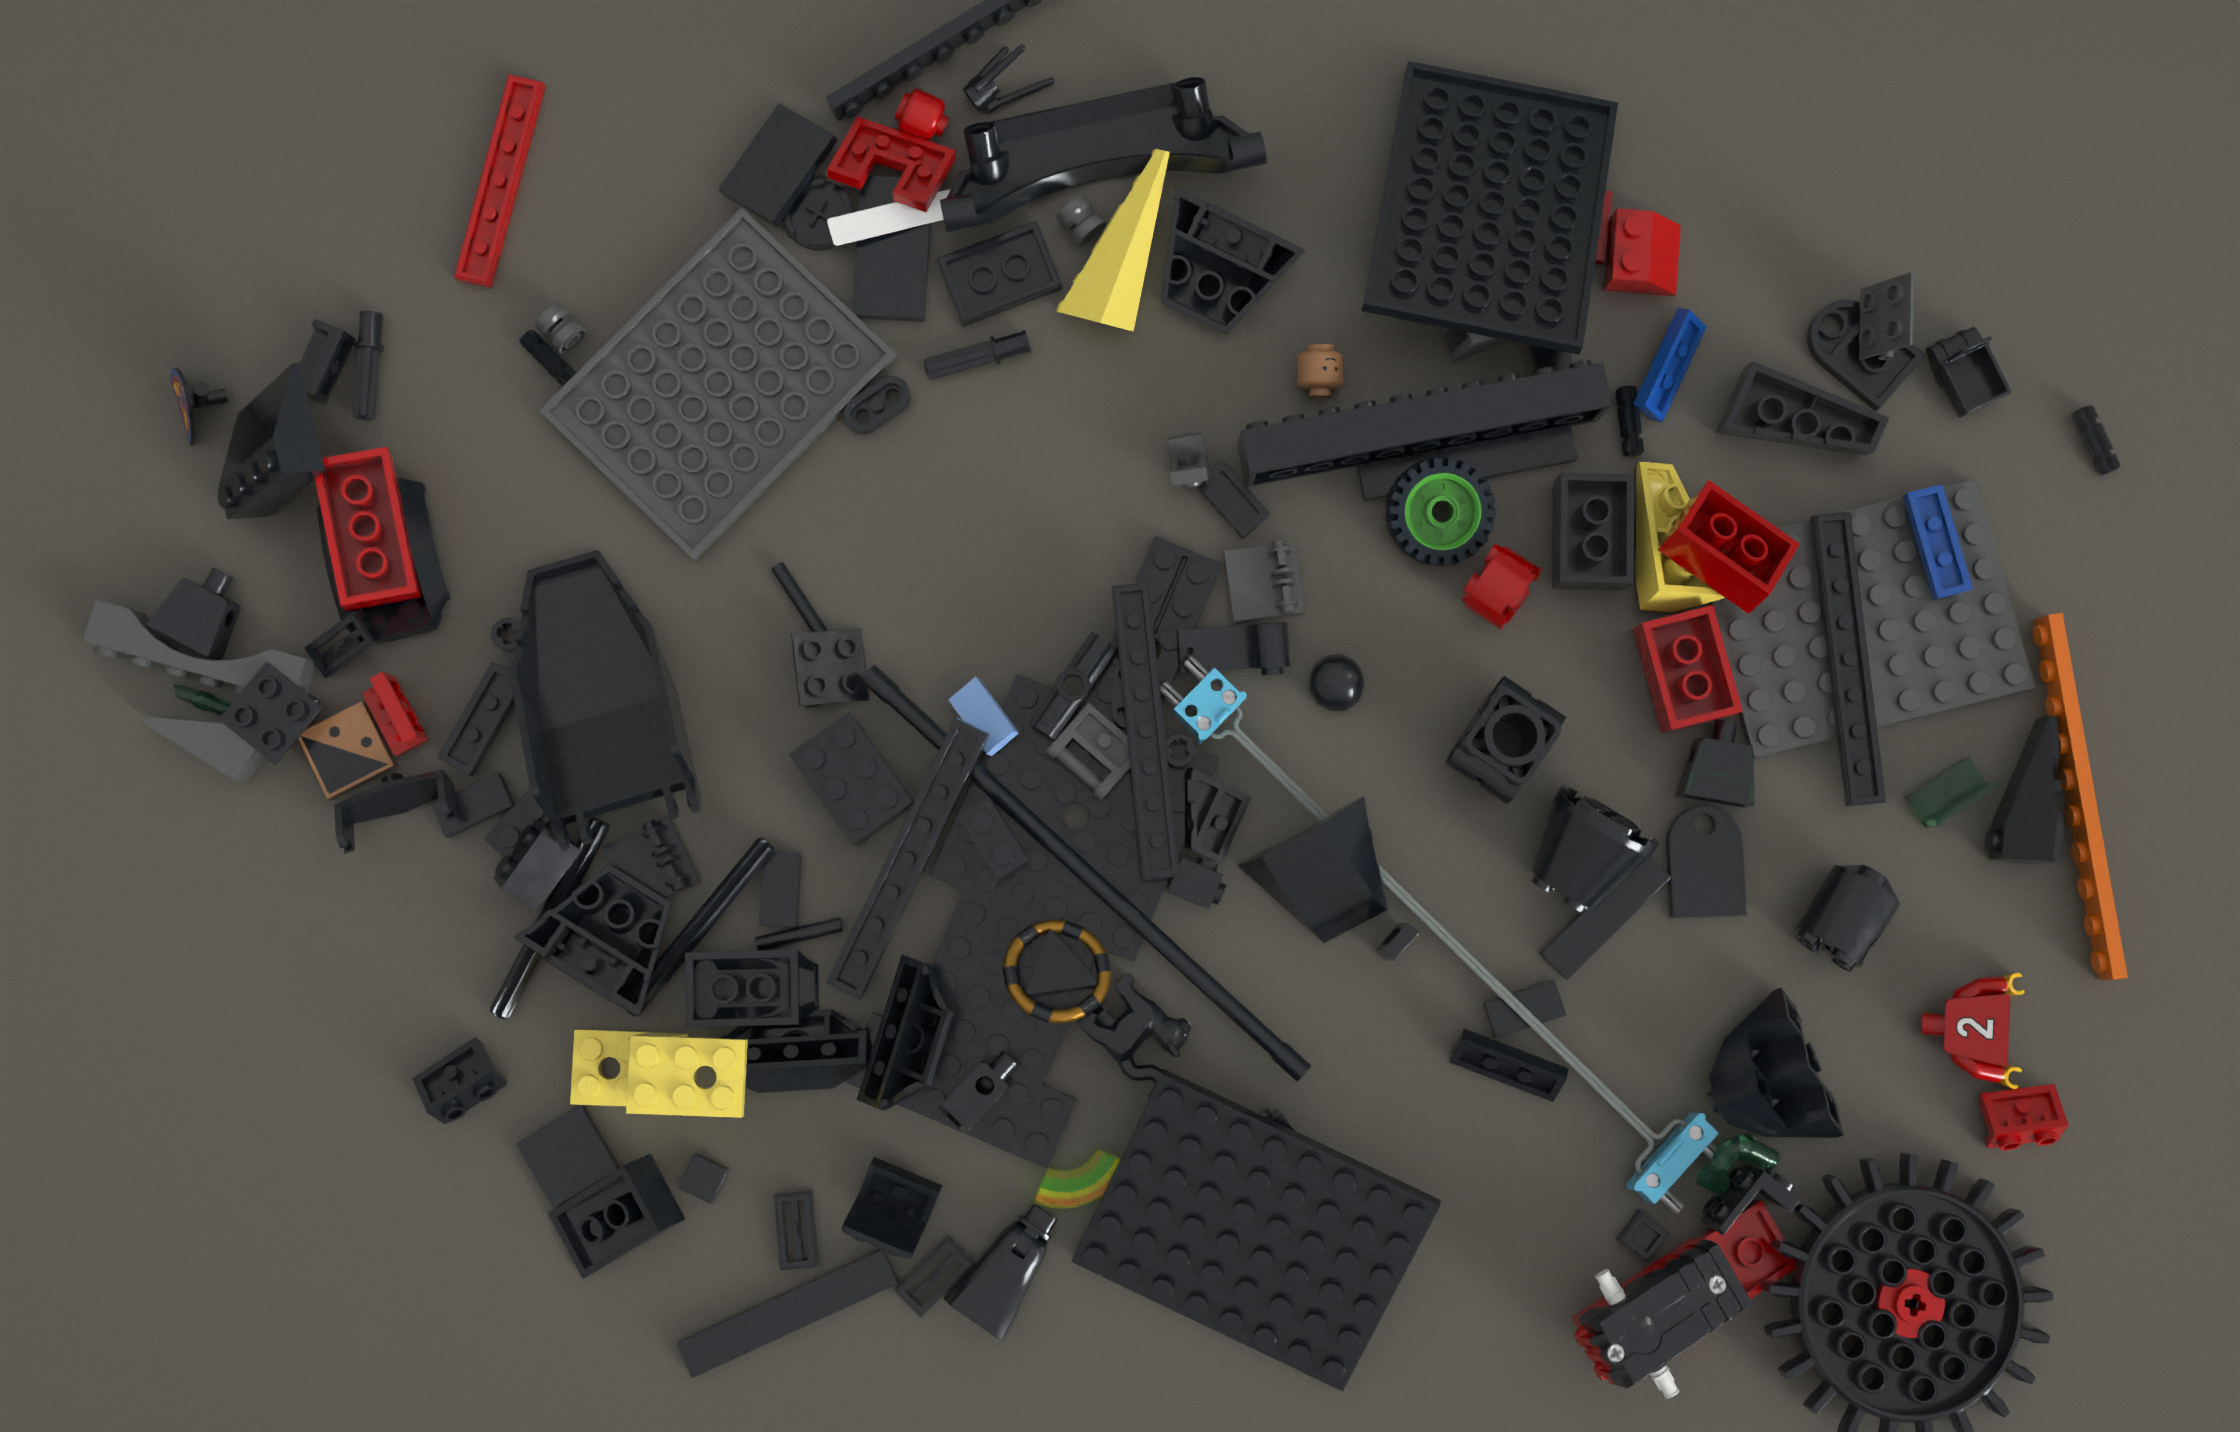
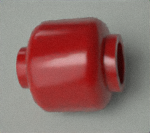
(921, 114)

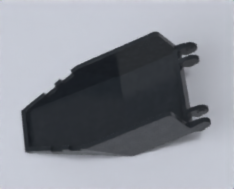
(595, 699)

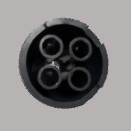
(1587, 850)

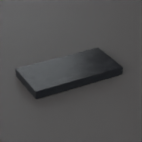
(890, 266)

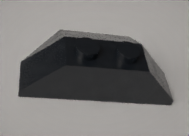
(907, 1037)
(805, 1055)

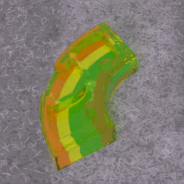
(1077, 1185)

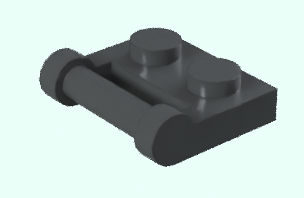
(1099, 739)

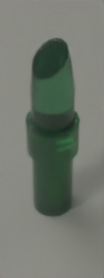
(201, 699)

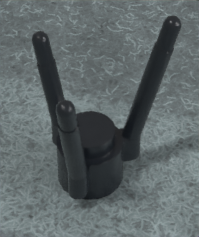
(982, 88)

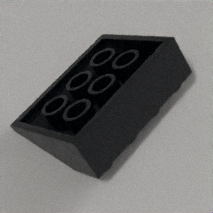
(271, 450)

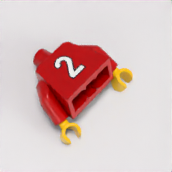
(1978, 1028)

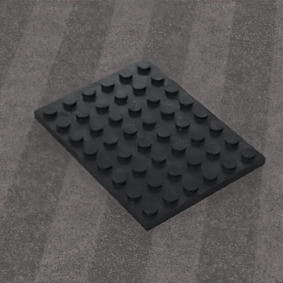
(1492, 208)
(1255, 1230)

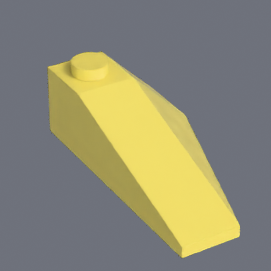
(1659, 580)

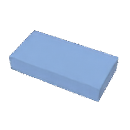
(980, 709)

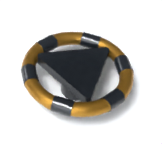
(1057, 971)

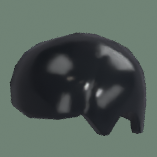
(1336, 682)

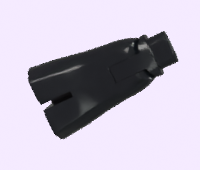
(1000, 1278)

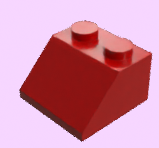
(1642, 253)

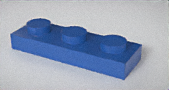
(1670, 364)
(1937, 542)

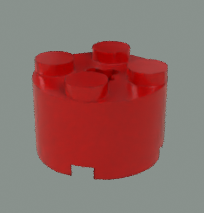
(1501, 586)

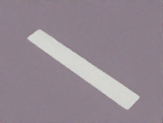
(882, 220)

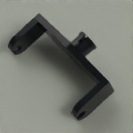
(391, 799)

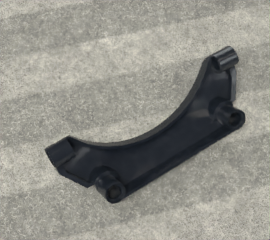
(1091, 141)

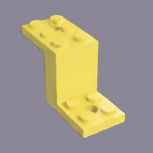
(659, 1073)

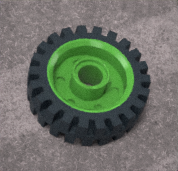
(1468, 519)

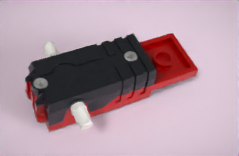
(1679, 1300)

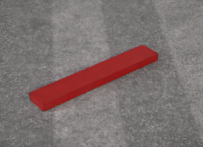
(499, 181)

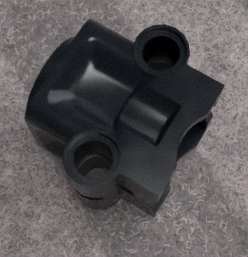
(1475, 751)

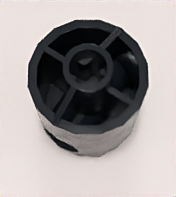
(1848, 914)

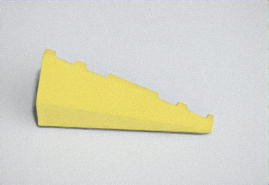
(1114, 275)

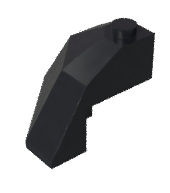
(1769, 1076)

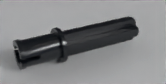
(977, 355)
(367, 364)

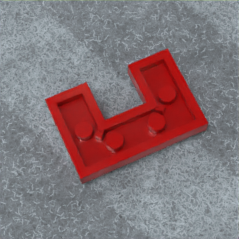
(920, 160)

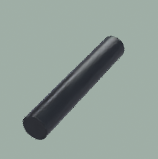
(798, 598)
(799, 934)

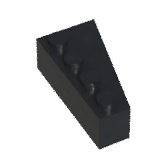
(1792, 412)

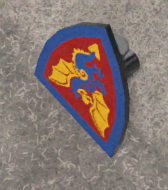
(200, 398)

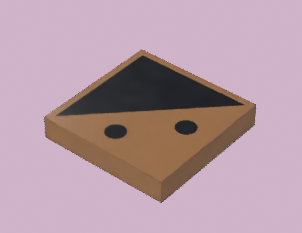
(346, 750)

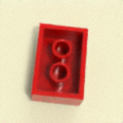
(1729, 547)
(1687, 669)

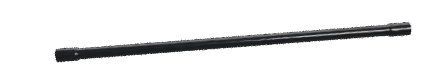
(1279, 1051)

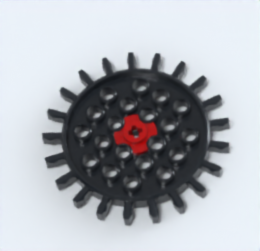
(1819, 1283)

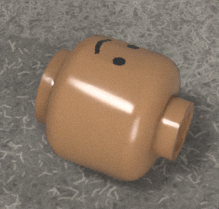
(1320, 370)

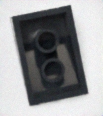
(616, 1215)

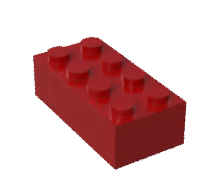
(366, 529)

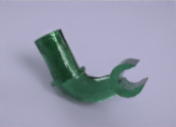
(1740, 1148)

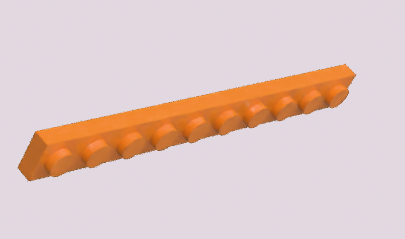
(2081, 809)

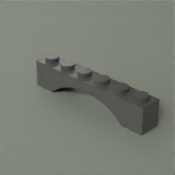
(125, 631)

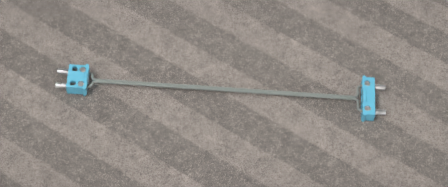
(1679, 1149)

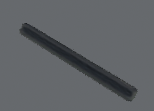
(707, 916)
(527, 960)

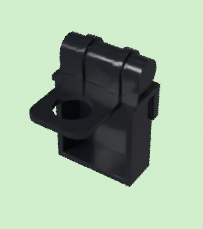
(1968, 371)

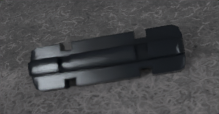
(547, 357)
(1629, 421)
(2096, 439)

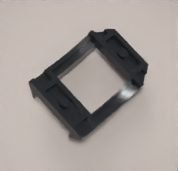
(413, 615)

